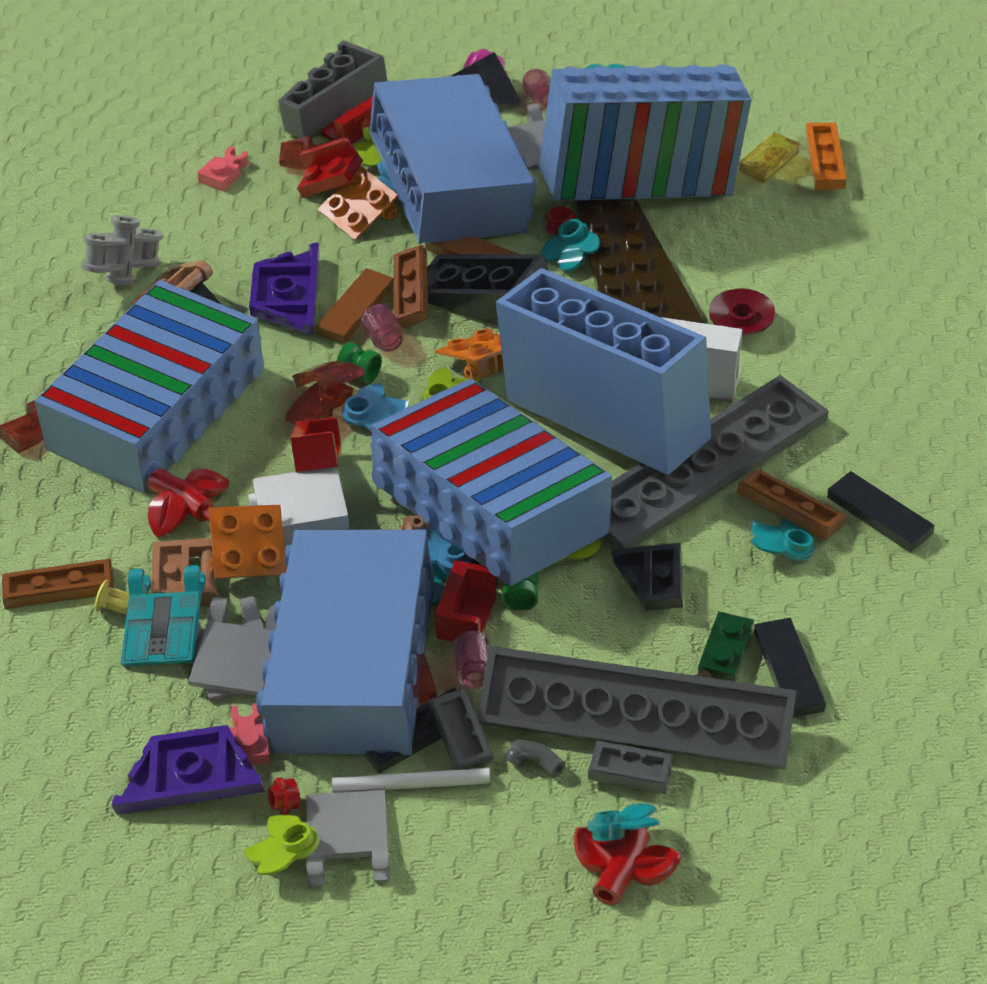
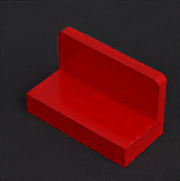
(350, 124)

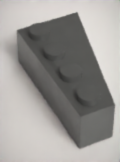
(332, 89)

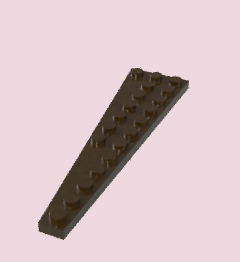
(632, 260)

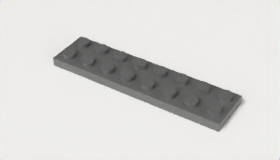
(739, 441)
(637, 707)

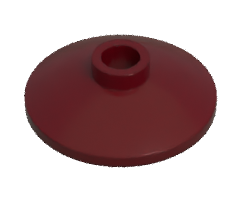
(742, 310)

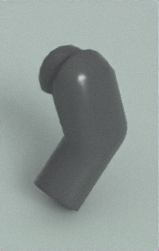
(536, 752)

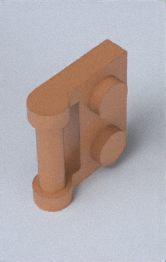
(183, 276)
(170, 560)

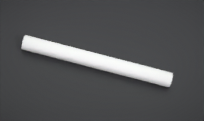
(412, 780)

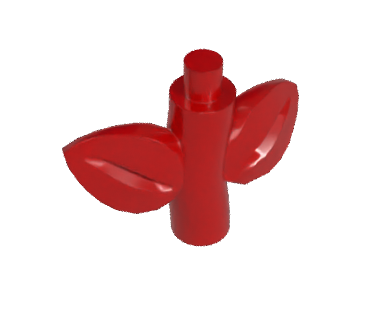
(182, 497)
(624, 861)

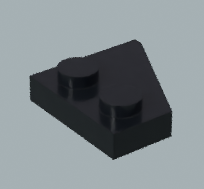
(495, 78)
(653, 574)

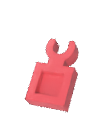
(223, 171)
(250, 736)

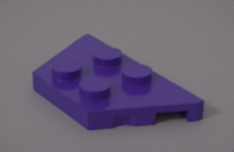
(287, 289)
(188, 770)

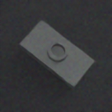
(460, 730)
(630, 767)

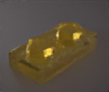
(769, 157)

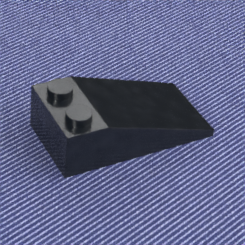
(476, 281)

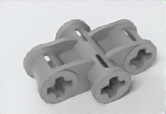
(122, 250)

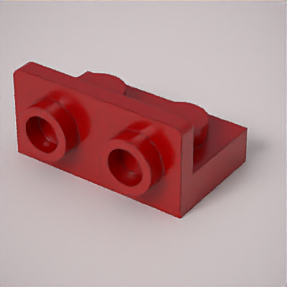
(328, 167)

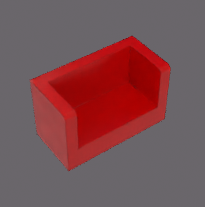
(316, 444)
(465, 601)

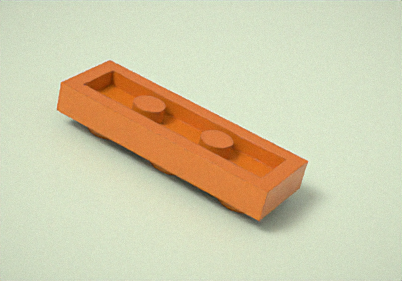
(825, 156)

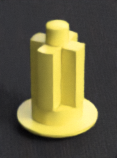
(111, 598)

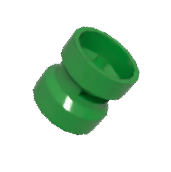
(368, 360)
(522, 594)

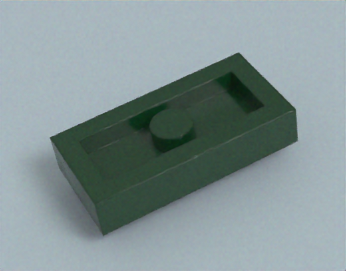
(726, 646)

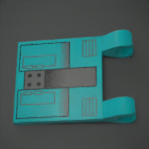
(162, 625)

